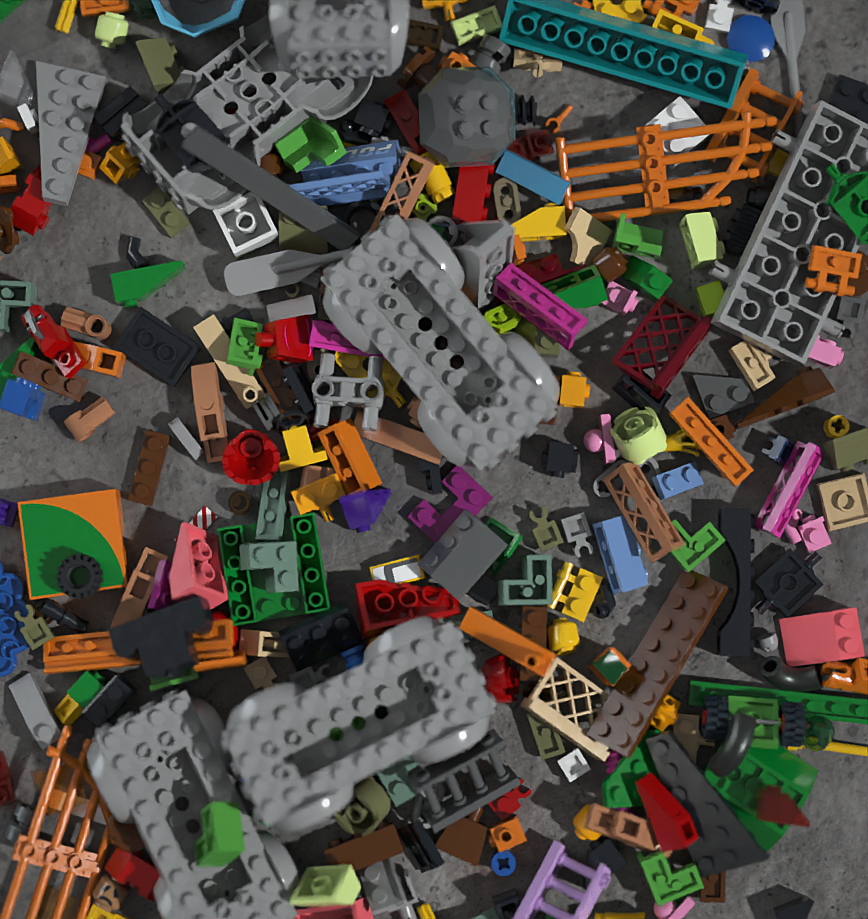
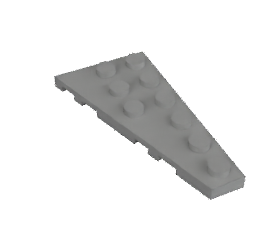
(66, 119)

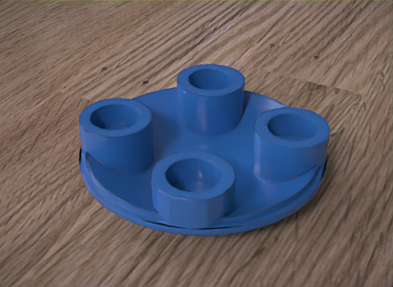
(752, 37)

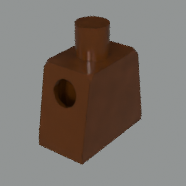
(464, 838)

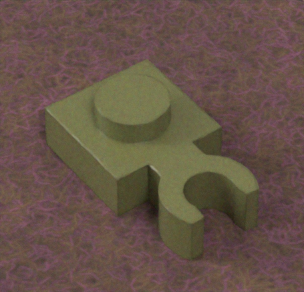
(546, 533)
(36, 630)

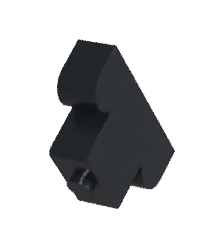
(164, 637)

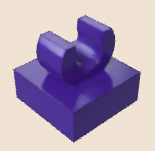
(8, 512)

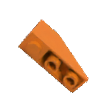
(101, 360)

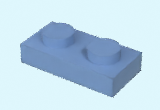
(677, 480)

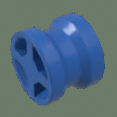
(354, 656)
(500, 859)

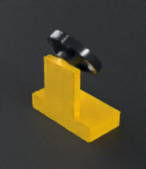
(298, 442)

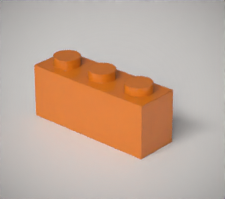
(349, 457)

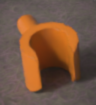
(559, 118)

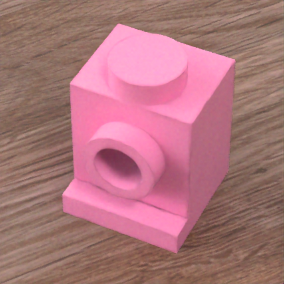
(825, 353)

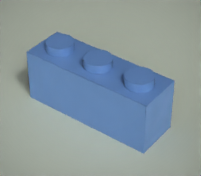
(620, 555)

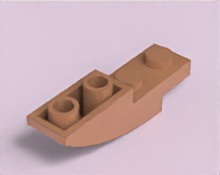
(209, 410)
(139, 589)
(624, 827)

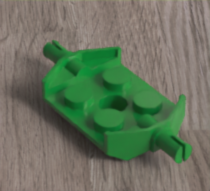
(846, 199)

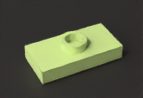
(476, 25)

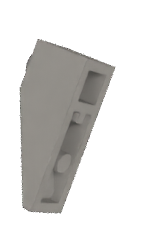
(36, 711)

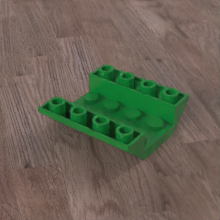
(247, 587)
(757, 770)

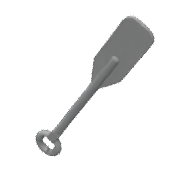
(789, 33)
(289, 266)

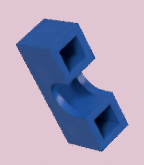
(23, 398)

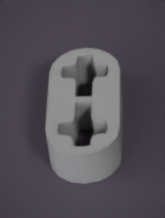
(186, 438)
(618, 482)

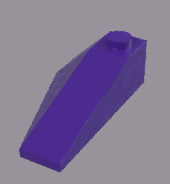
(364, 508)

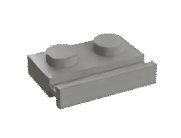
(382, 886)

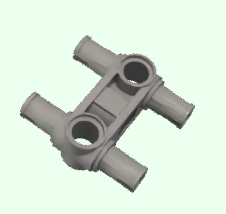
(348, 392)

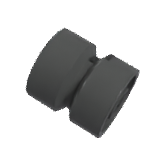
(491, 53)
(23, 818)

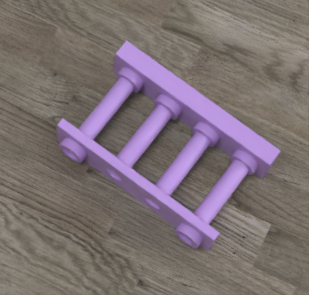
(546, 879)

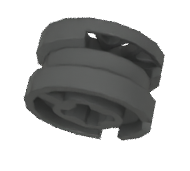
(269, 409)

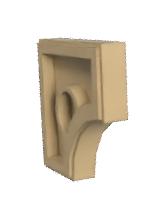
(587, 236)

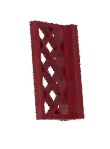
(677, 359)

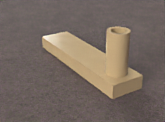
(217, 344)

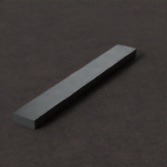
(270, 188)

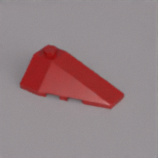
(388, 604)

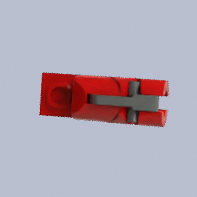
(53, 340)

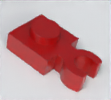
(508, 802)

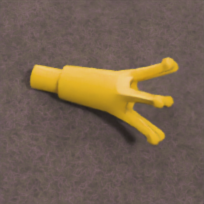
(675, 443)

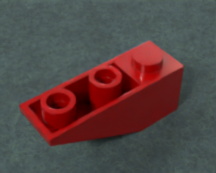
(669, 819)

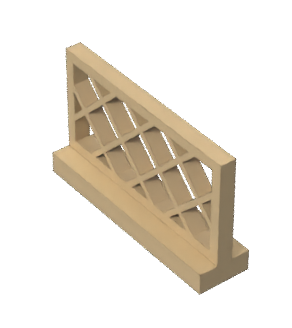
(559, 722)

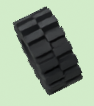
(69, 565)

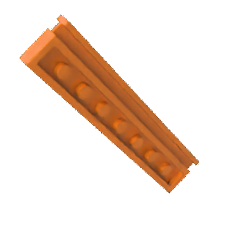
(96, 651)

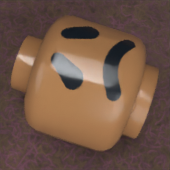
(110, 893)

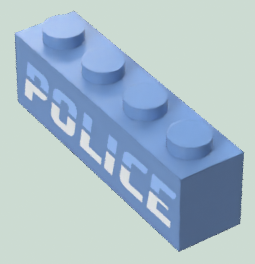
(358, 160)

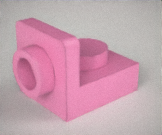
(620, 299)
(813, 533)

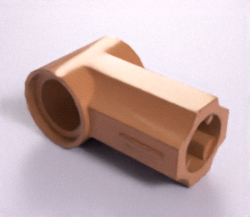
(84, 323)
(84, 422)

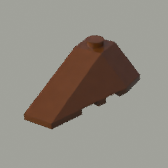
(800, 390)

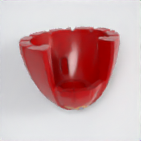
(250, 458)

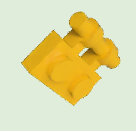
(581, 594)

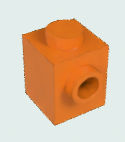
(506, 834)

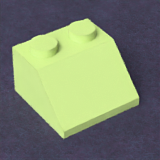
(701, 239)
(327, 886)

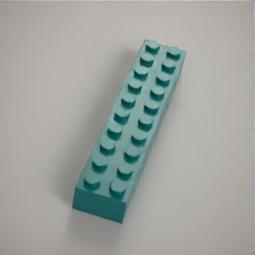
(625, 49)

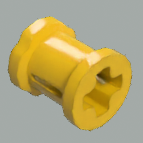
(841, 422)

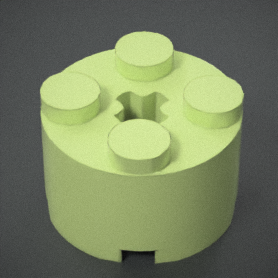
(638, 435)

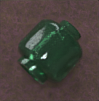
(818, 733)

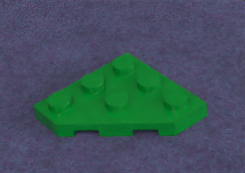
(620, 787)

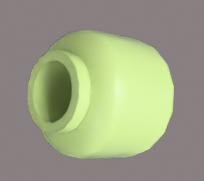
(111, 29)

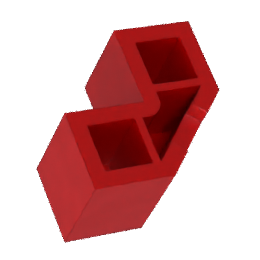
(31, 210)
(134, 870)

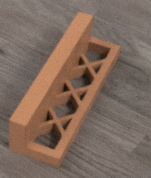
(413, 191)
(647, 507)

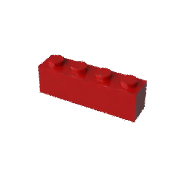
(470, 194)

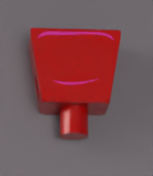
(287, 339)

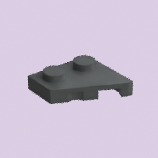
(722, 394)

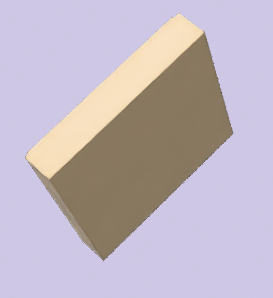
(844, 501)

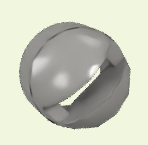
(768, 641)

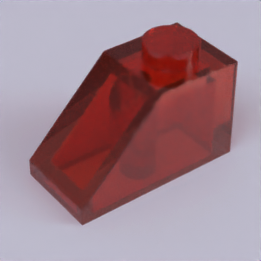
(779, 807)

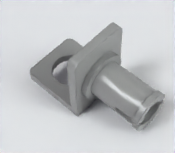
(406, 910)

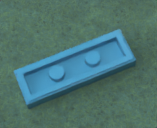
(533, 177)

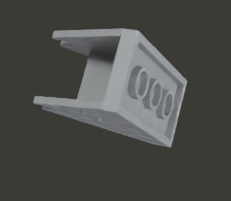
(483, 257)

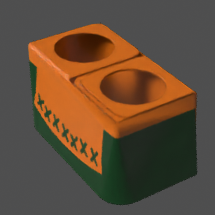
(609, 666)

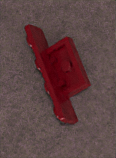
(544, 271)

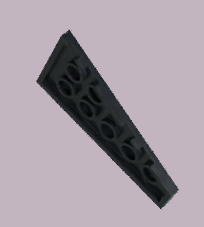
(722, 837)

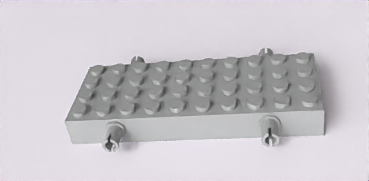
(767, 289)

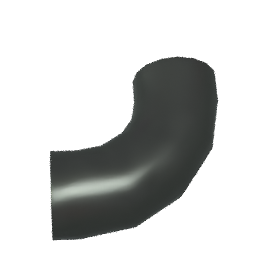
(789, 677)
(735, 746)

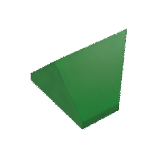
(509, 536)

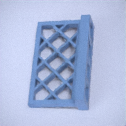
(346, 189)

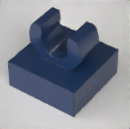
(780, 450)

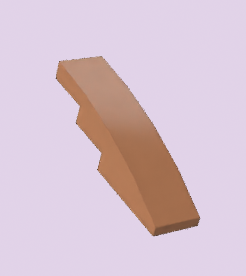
(400, 438)

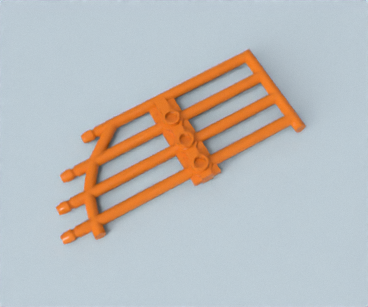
(653, 168)
(53, 854)

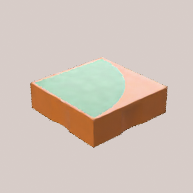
(72, 526)

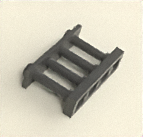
(475, 796)

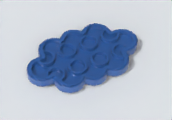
(11, 639)

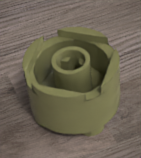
(365, 809)

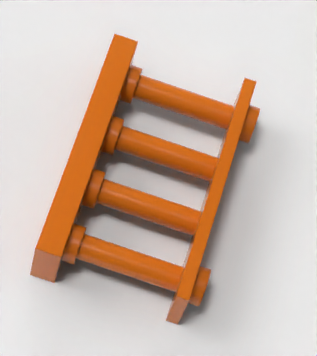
(752, 85)

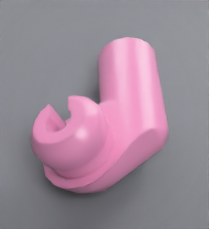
(790, 530)

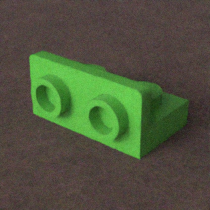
(242, 346)

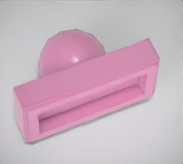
(598, 440)
(672, 911)

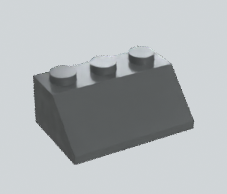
(462, 554)

